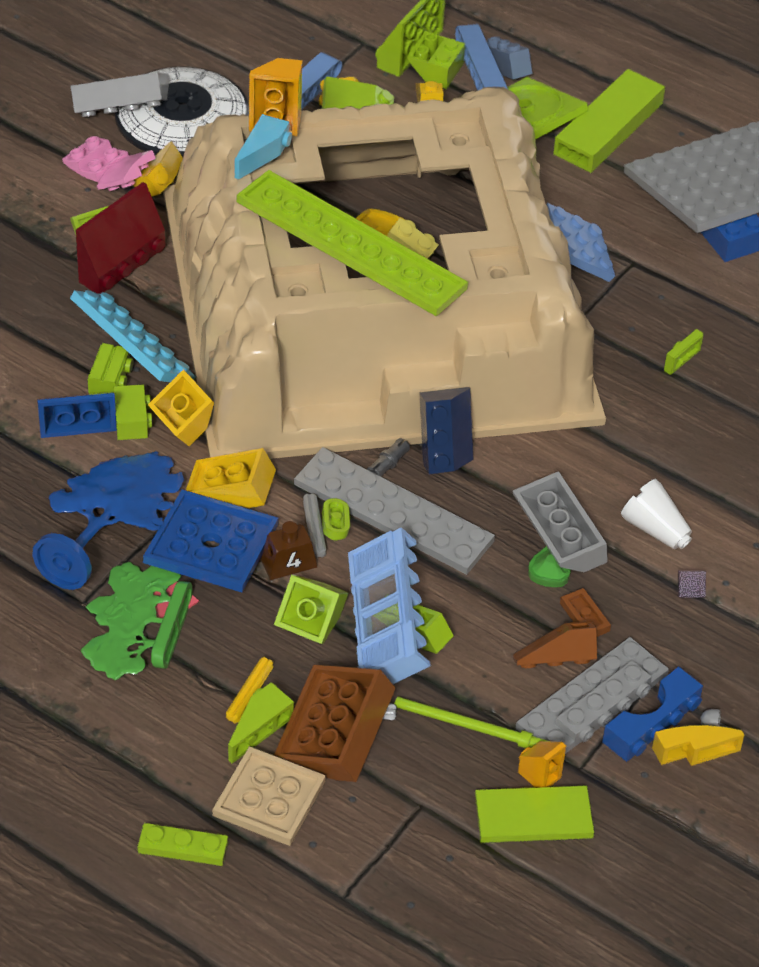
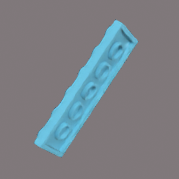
(130, 335)

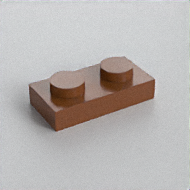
(583, 609)

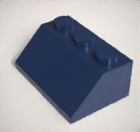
(446, 429)

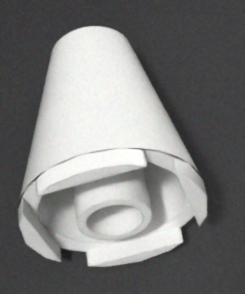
(658, 516)

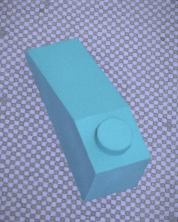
(262, 145)

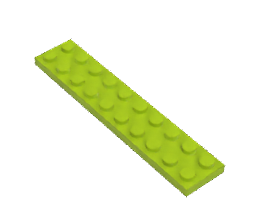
(352, 242)

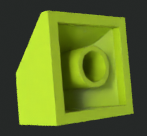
(310, 608)

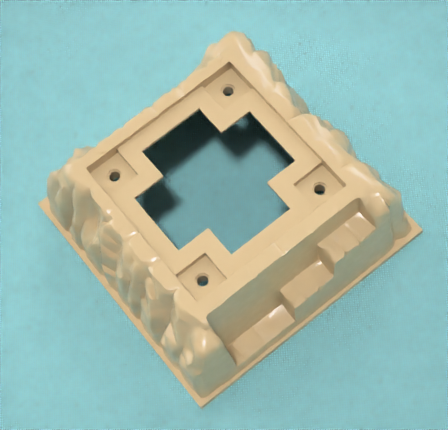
(340, 361)

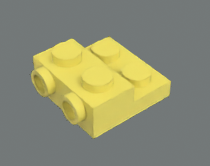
(406, 234)

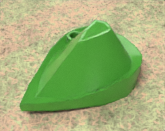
(546, 571)

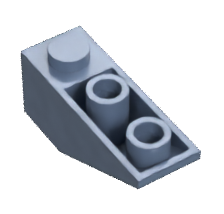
(510, 57)

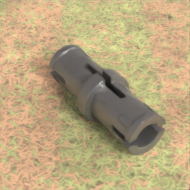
(389, 458)

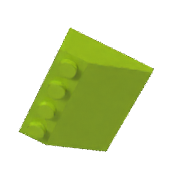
(393, 53)
(345, 93)

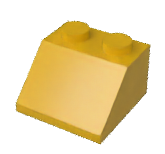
(183, 408)

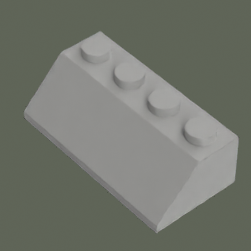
(119, 93)
(562, 523)

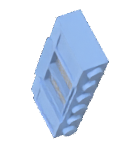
(386, 605)

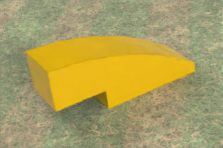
(696, 743)

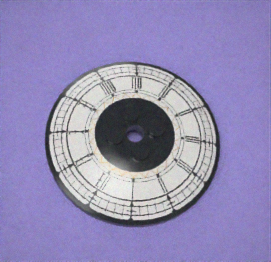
(206, 97)

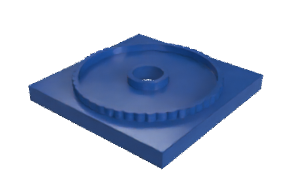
(201, 519)

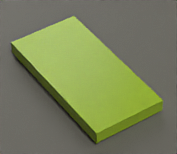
(534, 814)

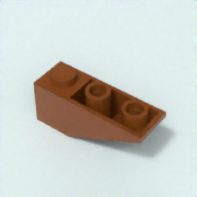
(566, 643)

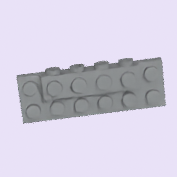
(595, 696)

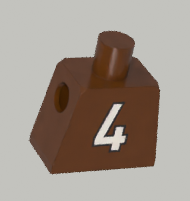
(288, 551)

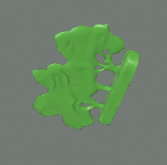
(129, 612)

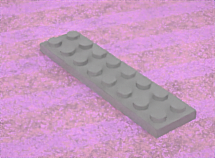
(393, 507)

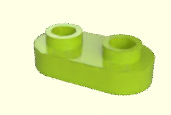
(335, 519)

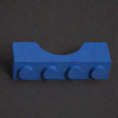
(631, 733)

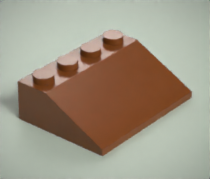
(336, 720)

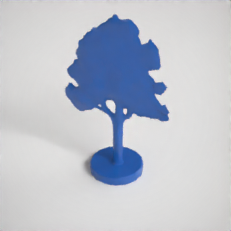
(124, 489)

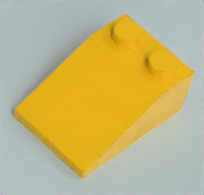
(234, 478)

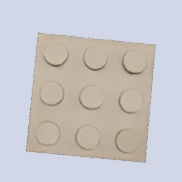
(269, 796)

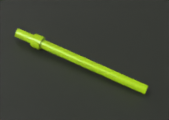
(523, 738)

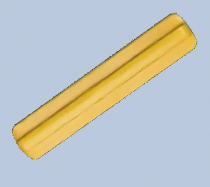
(252, 684)

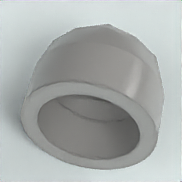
(711, 717)

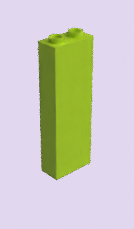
(609, 120)

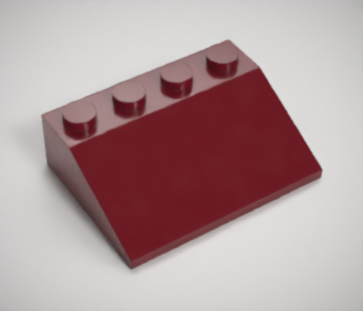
(119, 240)

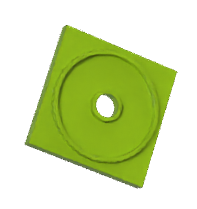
(546, 106)

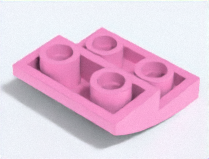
(93, 158)
(125, 171)

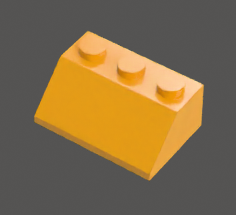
(276, 92)

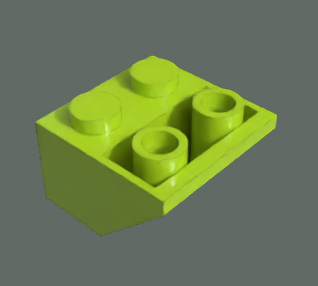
(437, 58)

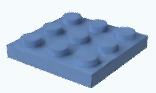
(585, 243)

